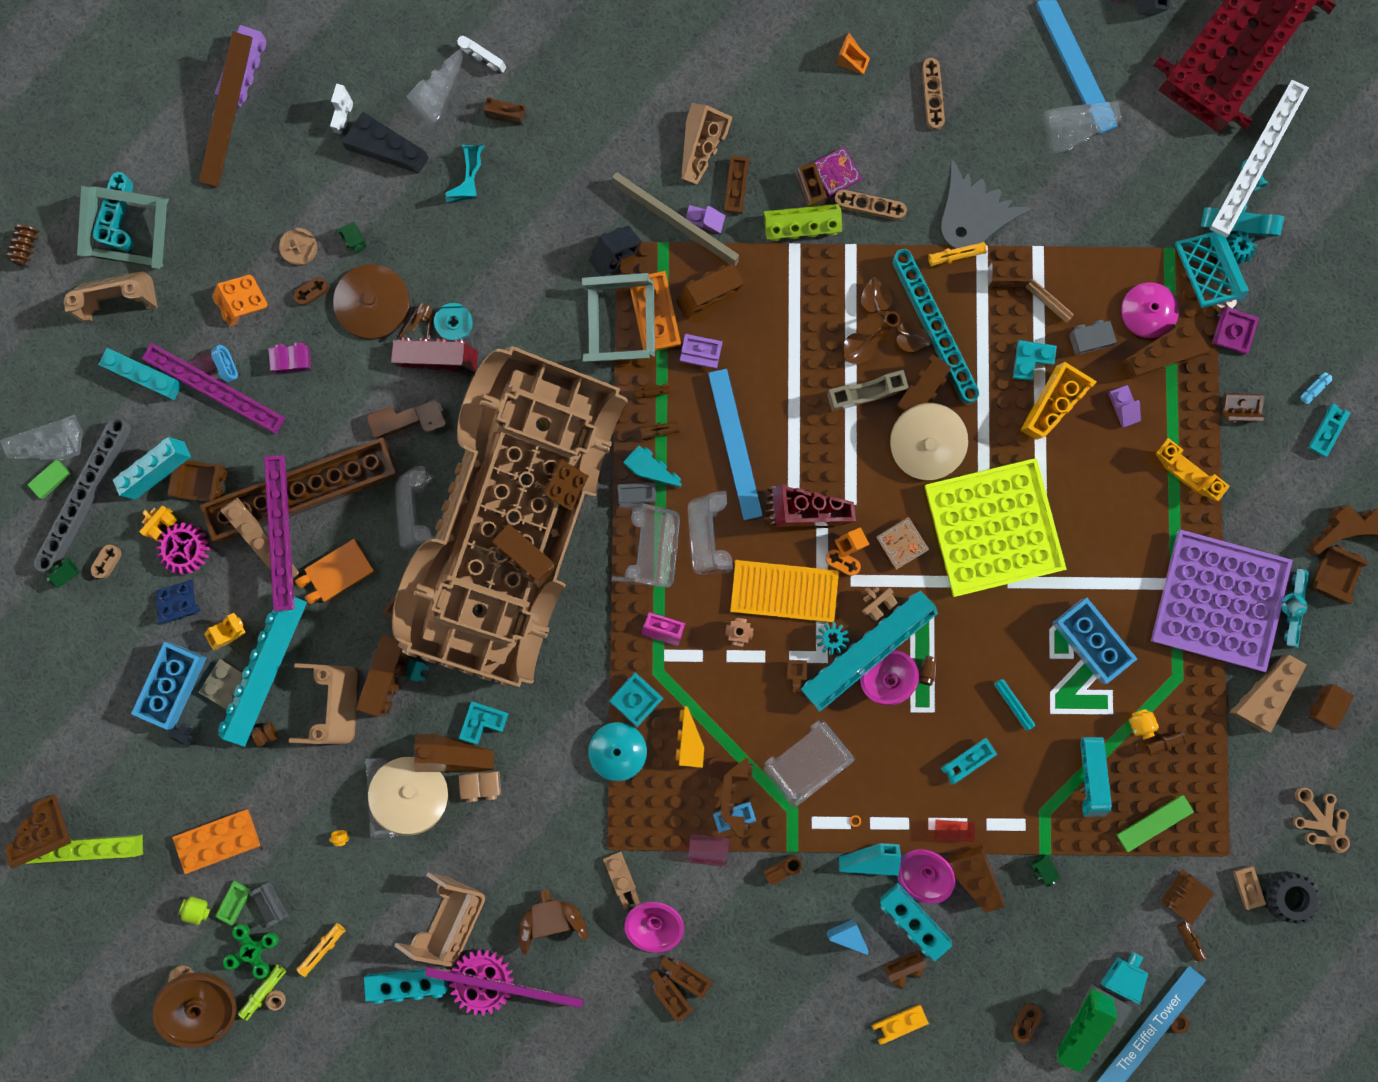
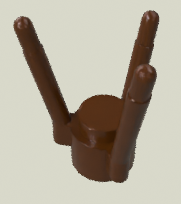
(420, 314)

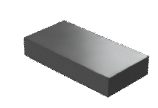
(636, 493)

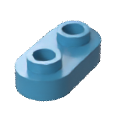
(224, 363)

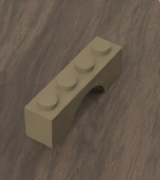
(877, 389)

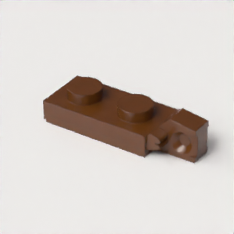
(686, 976)
(670, 996)

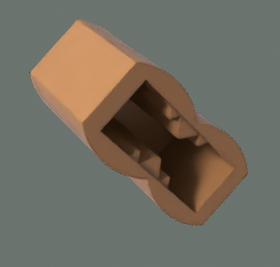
(480, 785)

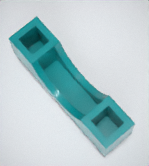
(140, 373)

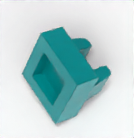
(413, 670)

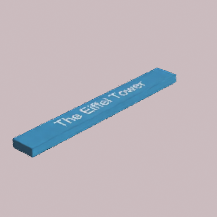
(1154, 1027)

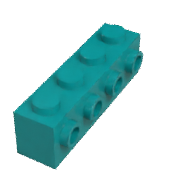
(151, 468)

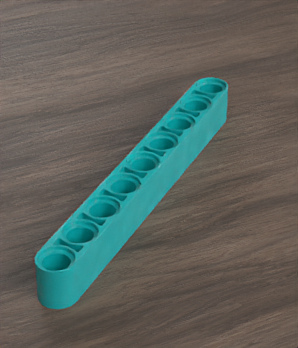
(935, 317)

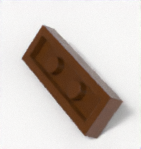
(736, 184)

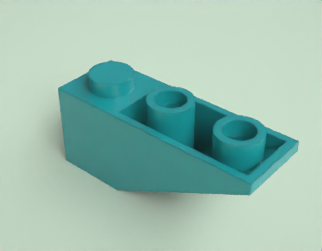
(647, 468)
(876, 859)

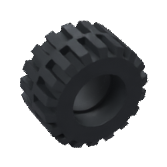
(1307, 897)

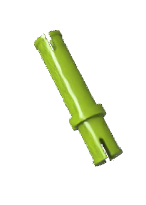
(256, 999)

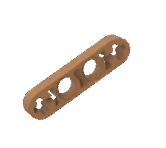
(933, 94)
(870, 202)

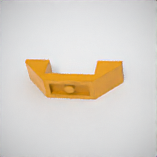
(1190, 474)

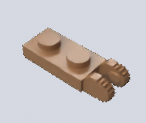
(621, 878)

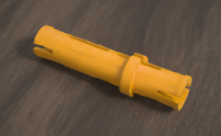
(957, 254)
(335, 932)

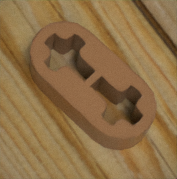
(102, 559)

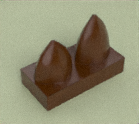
(900, 968)

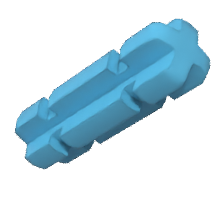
(1316, 388)

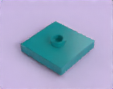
(636, 699)

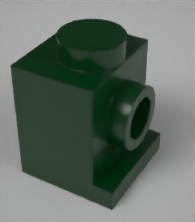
(352, 237)
(62, 573)
(1044, 870)

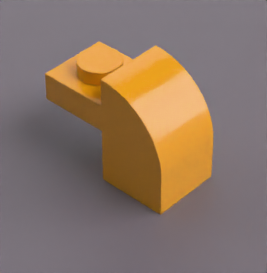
(225, 632)

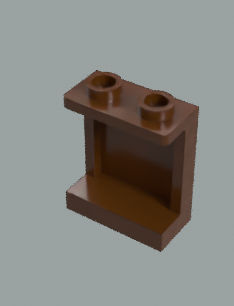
(197, 481)
(1338, 574)

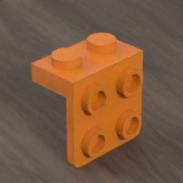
(238, 298)

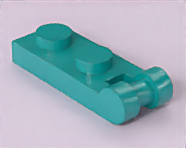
(1328, 431)
(969, 760)

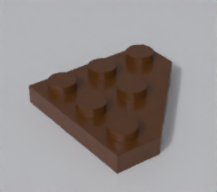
(39, 834)

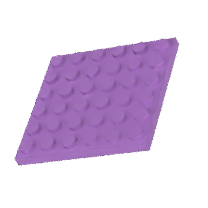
(1221, 600)

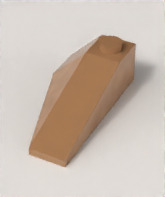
(702, 134)

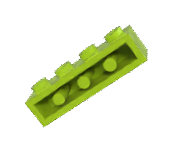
(802, 222)

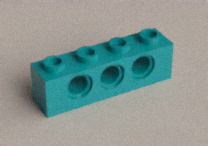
(898, 896)
(375, 993)

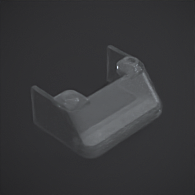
(656, 546)

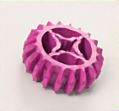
(193, 560)

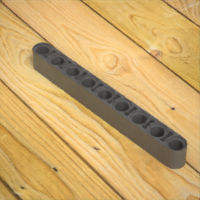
(74, 499)

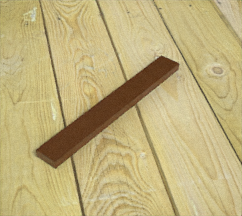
(225, 109)

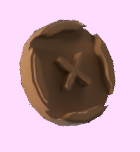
(298, 247)

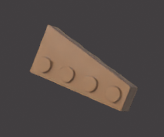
(1270, 694)

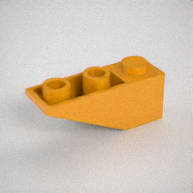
(691, 745)

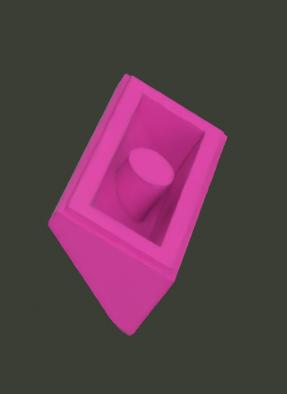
(663, 628)

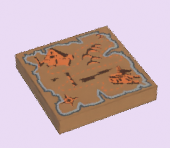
(902, 543)

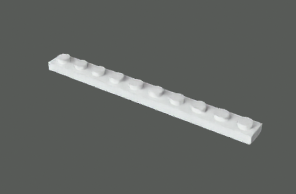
(1259, 158)

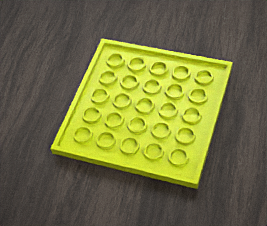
(995, 527)

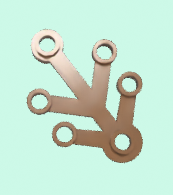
(1323, 822)

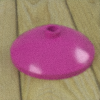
(1140, 316)
(894, 667)
(922, 884)
(654, 927)

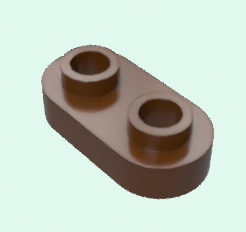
(1026, 1022)

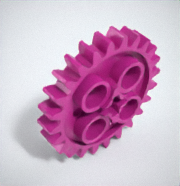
(479, 964)

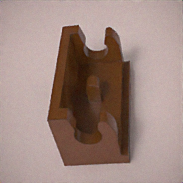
(504, 111)

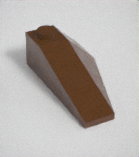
(442, 753)

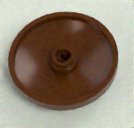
(371, 301)
(194, 1010)

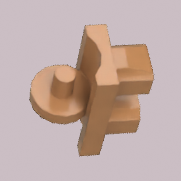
(872, 609)

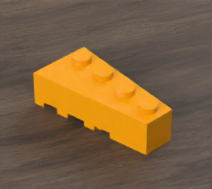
(1056, 399)

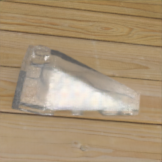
(1075, 124)
(50, 441)

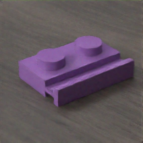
(701, 351)

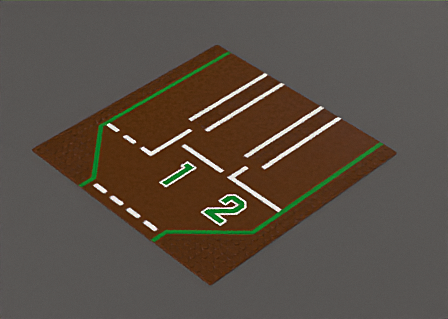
(1109, 509)

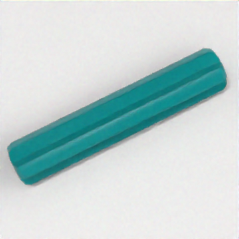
(1014, 704)

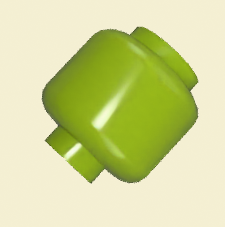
(194, 910)

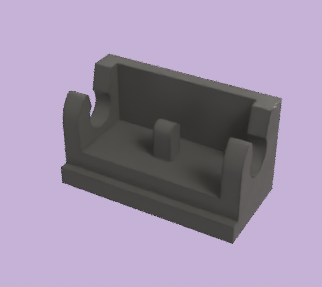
(269, 904)

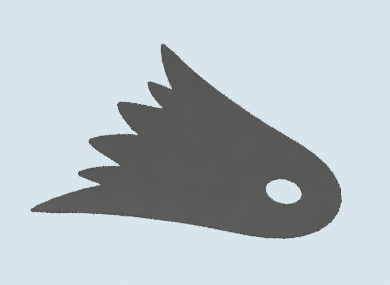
(974, 210)

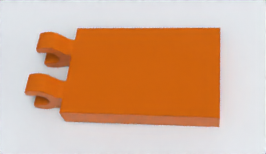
(336, 572)

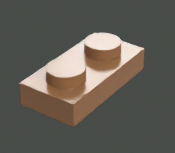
(1249, 887)

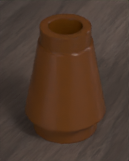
(927, 671)

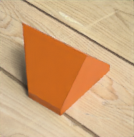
(852, 56)

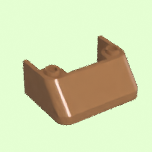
(341, 705)
(451, 924)

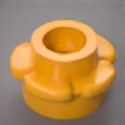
(339, 838)

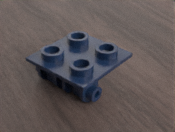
(176, 602)

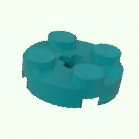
(445, 315)

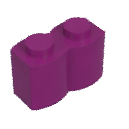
(289, 359)

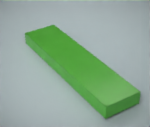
(1154, 823)

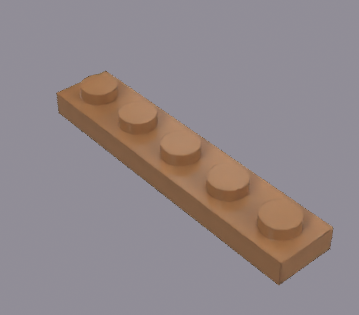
(250, 530)

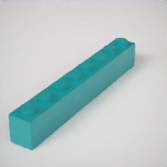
(869, 650)
(260, 674)

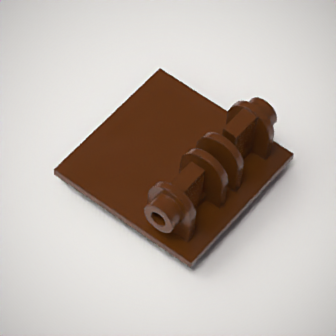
(565, 484)
(1187, 896)

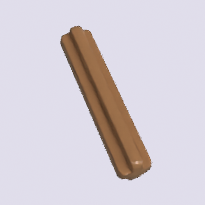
(1049, 300)

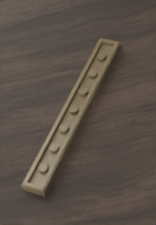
(675, 219)

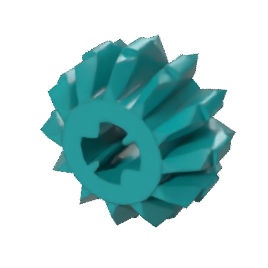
(1246, 250)
(825, 639)

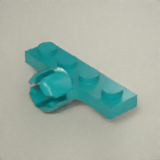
(1295, 607)

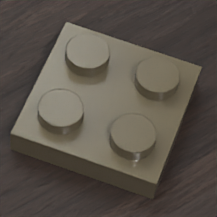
(222, 683)

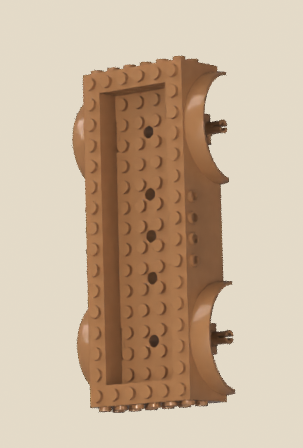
(460, 565)

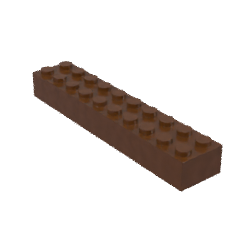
(309, 486)

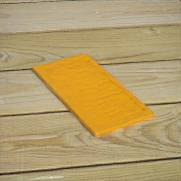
(784, 591)

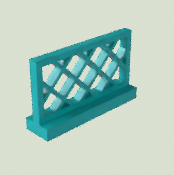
(1228, 267)

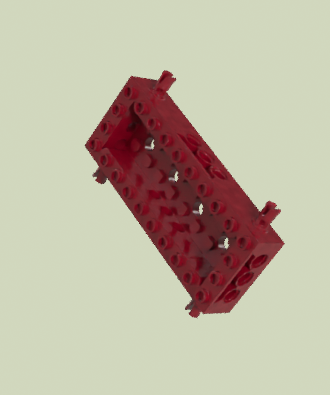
(1235, 75)

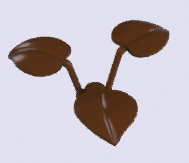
(878, 298)

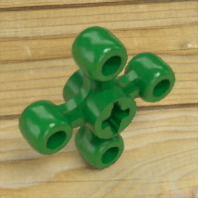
(255, 957)

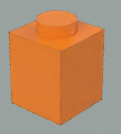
(851, 542)

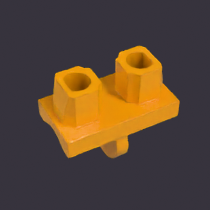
(155, 519)

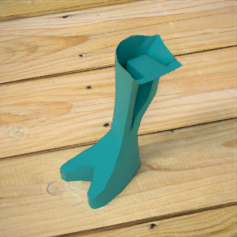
(467, 189)

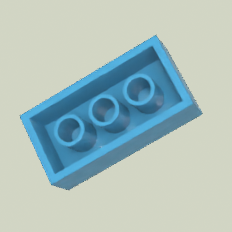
(1094, 641)
(169, 685)

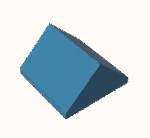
(848, 936)

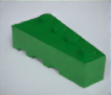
(1087, 1030)

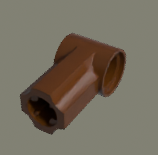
(781, 870)

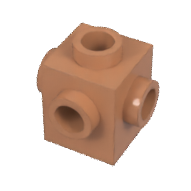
(731, 632)

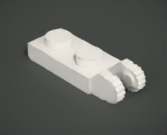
(480, 54)

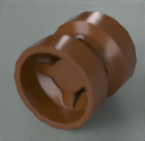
(264, 734)

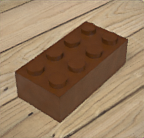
(383, 678)

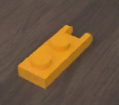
(901, 1023)

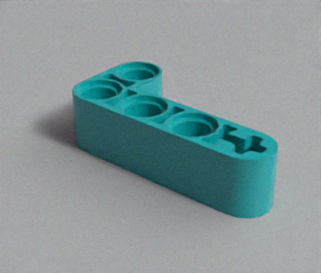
(120, 182)
(1255, 224)
(1095, 777)

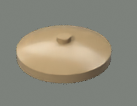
(929, 441)
(406, 799)

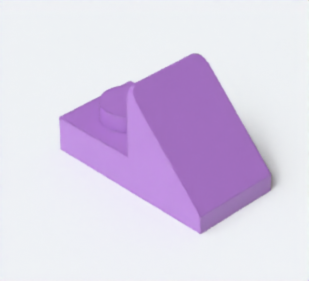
(706, 219)
(1125, 407)

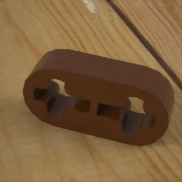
(313, 295)

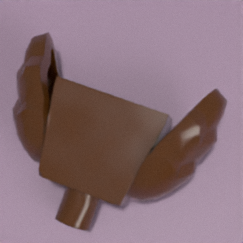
(549, 919)

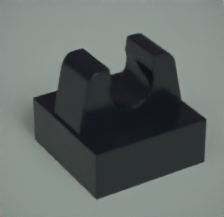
(181, 735)

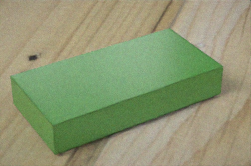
(49, 479)
(233, 903)

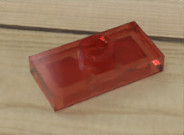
(954, 830)

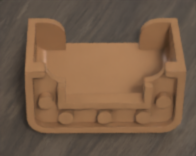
(85, 298)

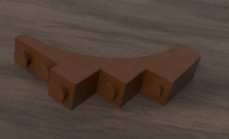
(1345, 524)

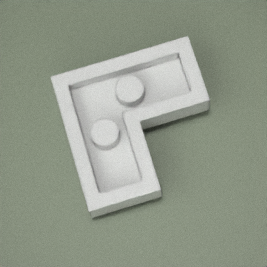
(343, 105)

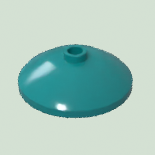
(632, 750)

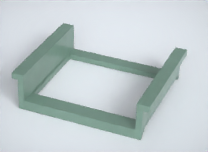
(88, 219)
(612, 282)

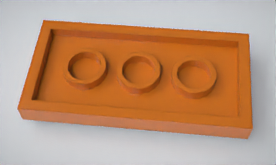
(665, 322)
(216, 841)

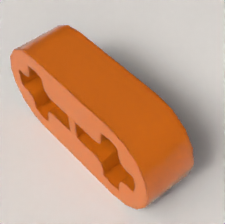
(840, 566)

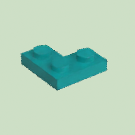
(1030, 353)
(481, 716)

